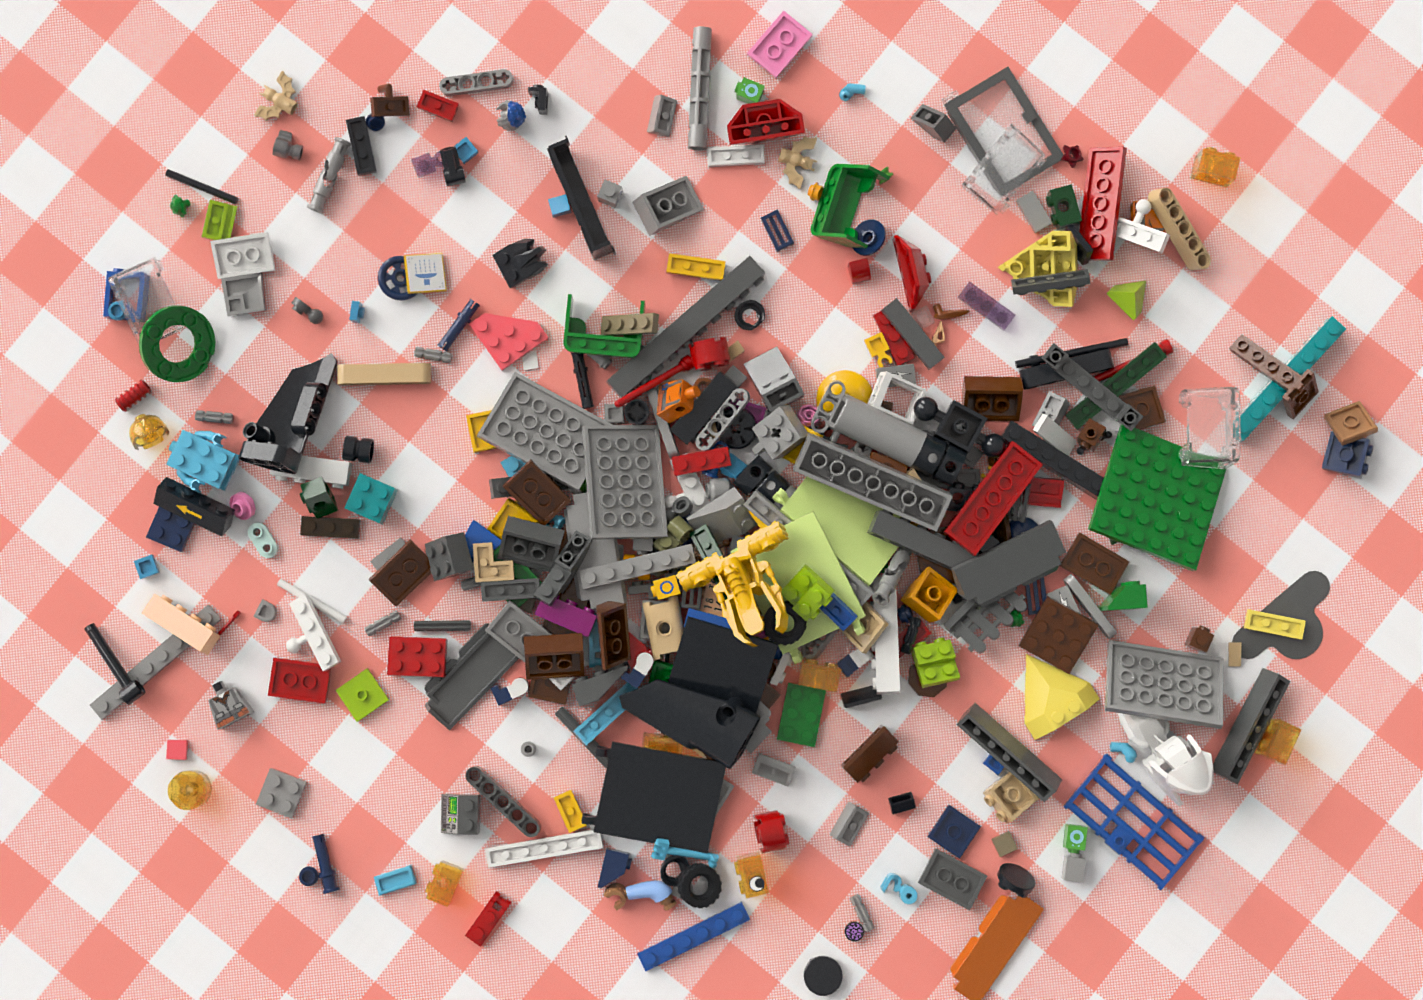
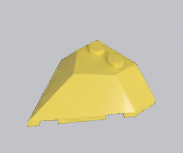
(1048, 255)
(1053, 697)

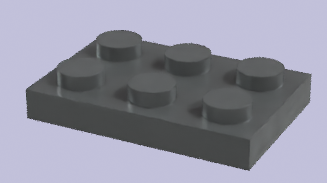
(952, 879)

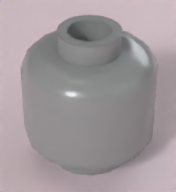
(717, 487)

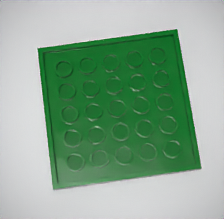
(1156, 500)

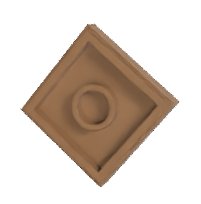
(1351, 423)

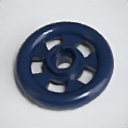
(383, 277)

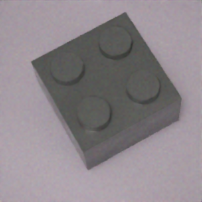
(449, 556)

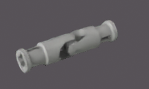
(332, 166)
(891, 576)

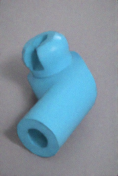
(850, 89)
(1126, 749)

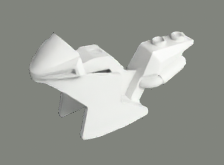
(1188, 775)

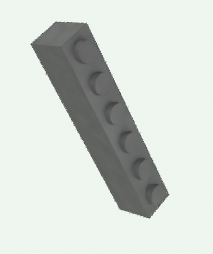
(917, 540)
(1250, 725)
(1009, 752)

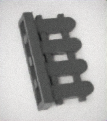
(975, 616)

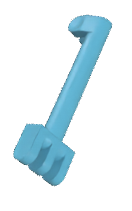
(662, 848)

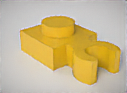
(877, 347)

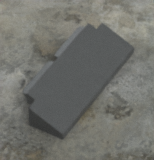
(1010, 565)
(468, 678)

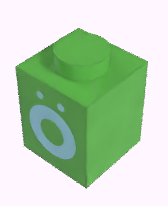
(749, 91)
(1075, 838)

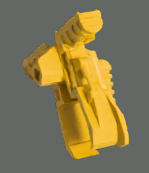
(740, 579)

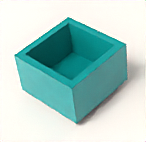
(371, 498)

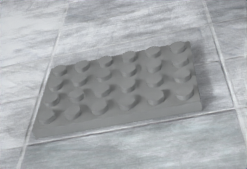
(540, 427)
(624, 482)
(1164, 684)

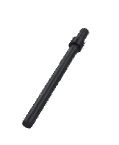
(1035, 360)

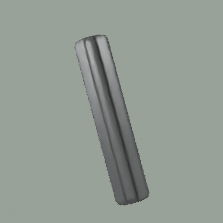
(455, 625)

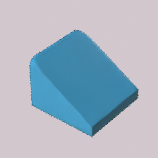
(559, 205)
(736, 469)

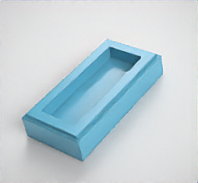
(395, 880)

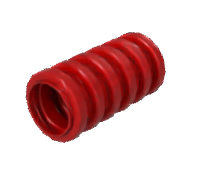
(133, 395)

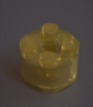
(184, 799)

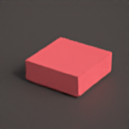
(177, 749)

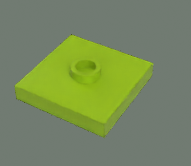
(362, 695)

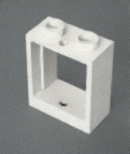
(880, 390)

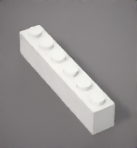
(886, 647)

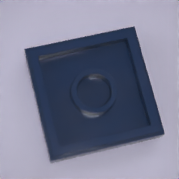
(953, 831)

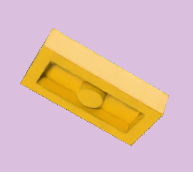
(569, 810)

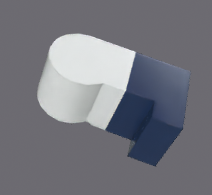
(854, 661)
(643, 665)
(516, 689)

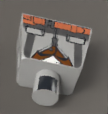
(228, 706)

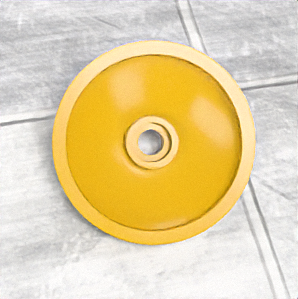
(854, 384)

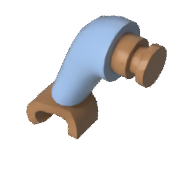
(653, 889)

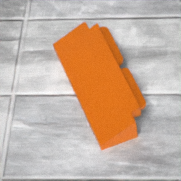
(999, 938)

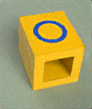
(665, 587)

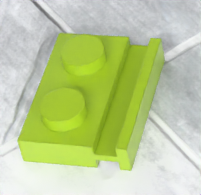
(219, 220)

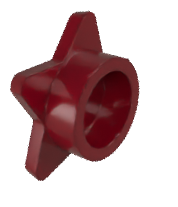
(1075, 151)

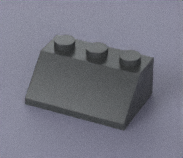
(530, 544)

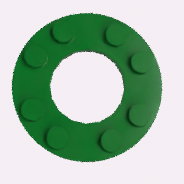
(203, 343)

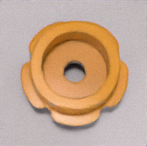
(815, 191)

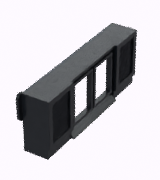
(579, 199)

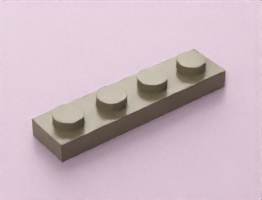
(630, 324)

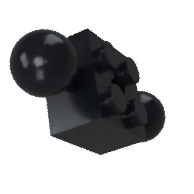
(972, 423)

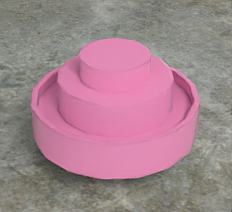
(243, 505)

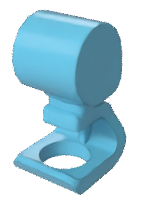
(906, 892)

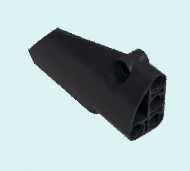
(289, 419)
(694, 719)

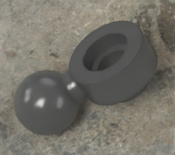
(314, 315)
(681, 506)

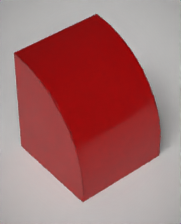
(859, 271)

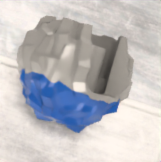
(511, 115)

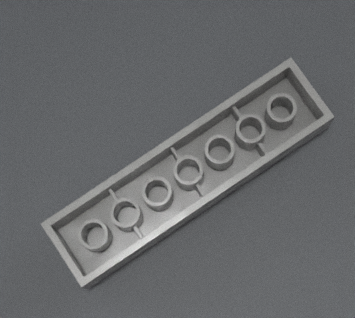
(872, 481)

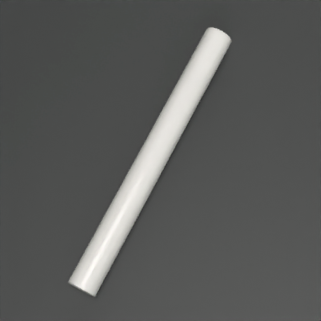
(317, 604)

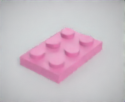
(779, 44)

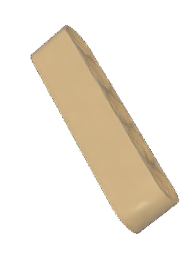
(1174, 218)
(384, 374)

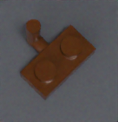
(389, 105)

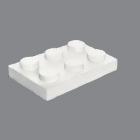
(242, 255)

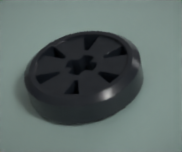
(738, 439)

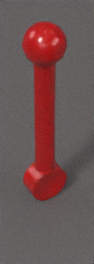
(236, 614)

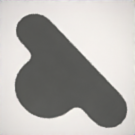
(1295, 602)

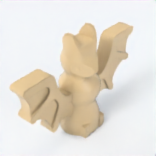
(281, 101)
(794, 158)

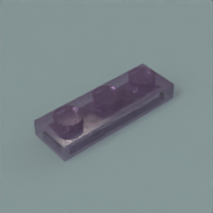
(986, 306)

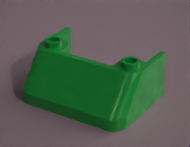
(840, 202)
(579, 342)

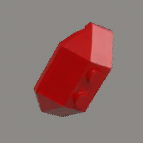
(764, 122)
(912, 271)

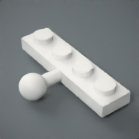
(1141, 234)
(692, 489)
(314, 634)

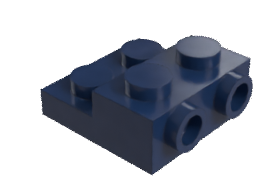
(1349, 458)

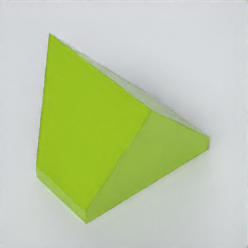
(1129, 297)

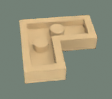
(486, 568)

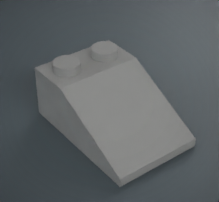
(667, 205)
(724, 516)

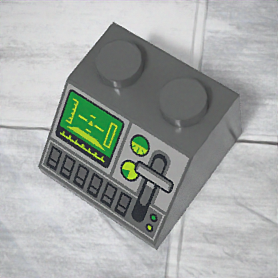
(460, 814)

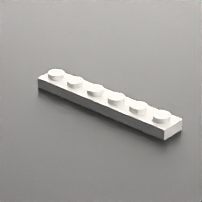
(543, 848)

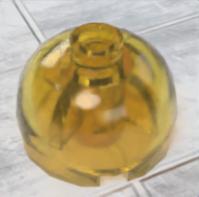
(147, 431)

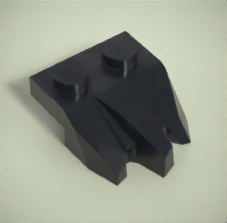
(520, 261)

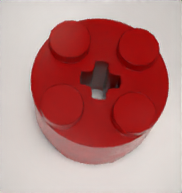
(709, 353)
(770, 831)

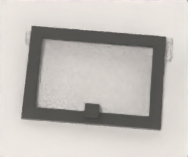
(990, 109)

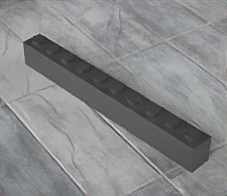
(686, 327)

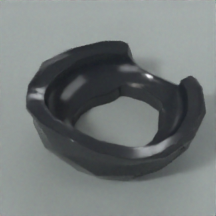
(749, 304)
(682, 862)

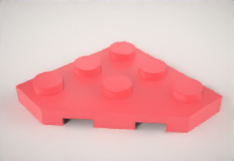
(507, 337)

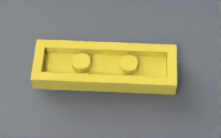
(1274, 624)

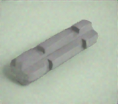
(432, 354)
(217, 417)
(382, 623)
(862, 913)

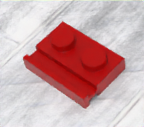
(1045, 492)

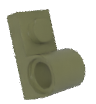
(678, 533)

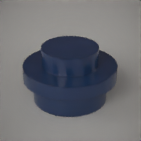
(375, 123)
(905, 614)
(308, 876)

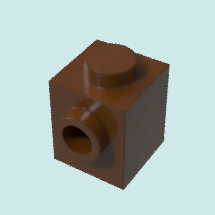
(1091, 435)
(1199, 639)

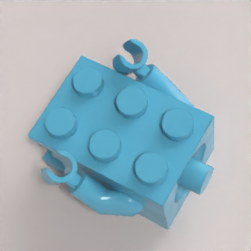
(202, 460)

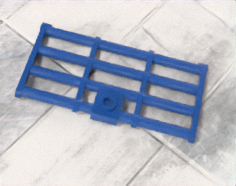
(1123, 833)

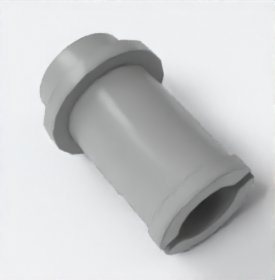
(603, 361)
(524, 751)

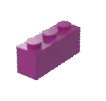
(568, 616)

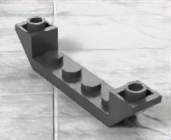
(1091, 387)

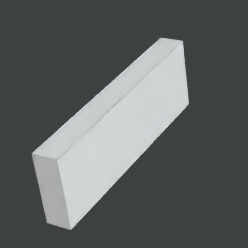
(736, 155)
(1054, 434)

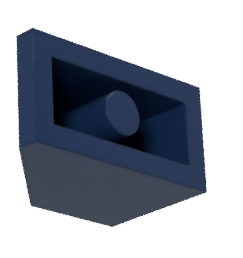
(613, 866)

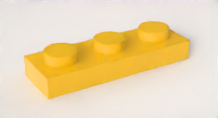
(695, 267)

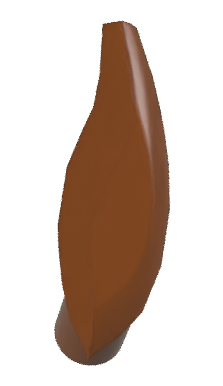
(950, 314)

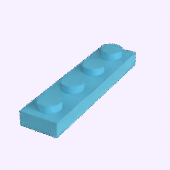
(602, 716)

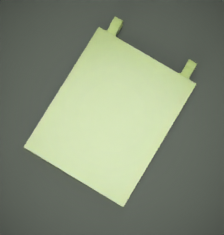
(844, 524)
(811, 547)

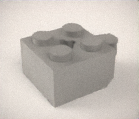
(779, 433)

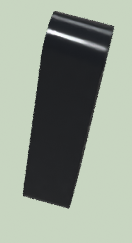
(1045, 375)

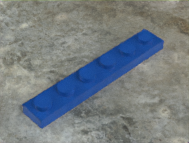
(693, 936)

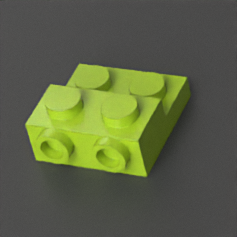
(807, 593)
(935, 662)

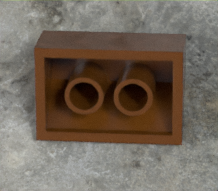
(993, 396)
(613, 633)
(554, 656)
(870, 754)

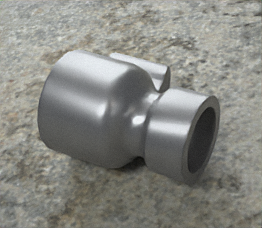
(284, 148)

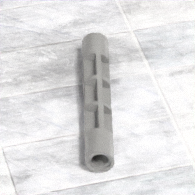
(699, 88)

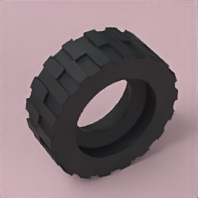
(787, 637)
(712, 892)

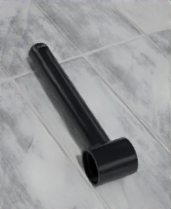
(130, 689)

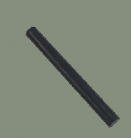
(201, 186)

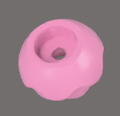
(804, 411)

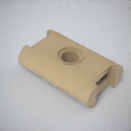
(655, 617)

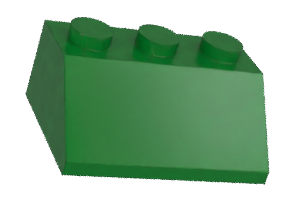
(1127, 596)

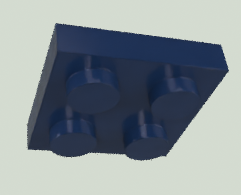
(170, 529)

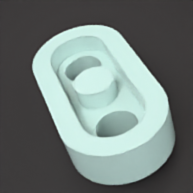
(263, 539)

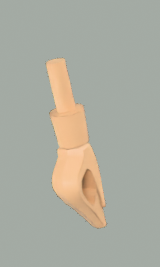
(935, 340)

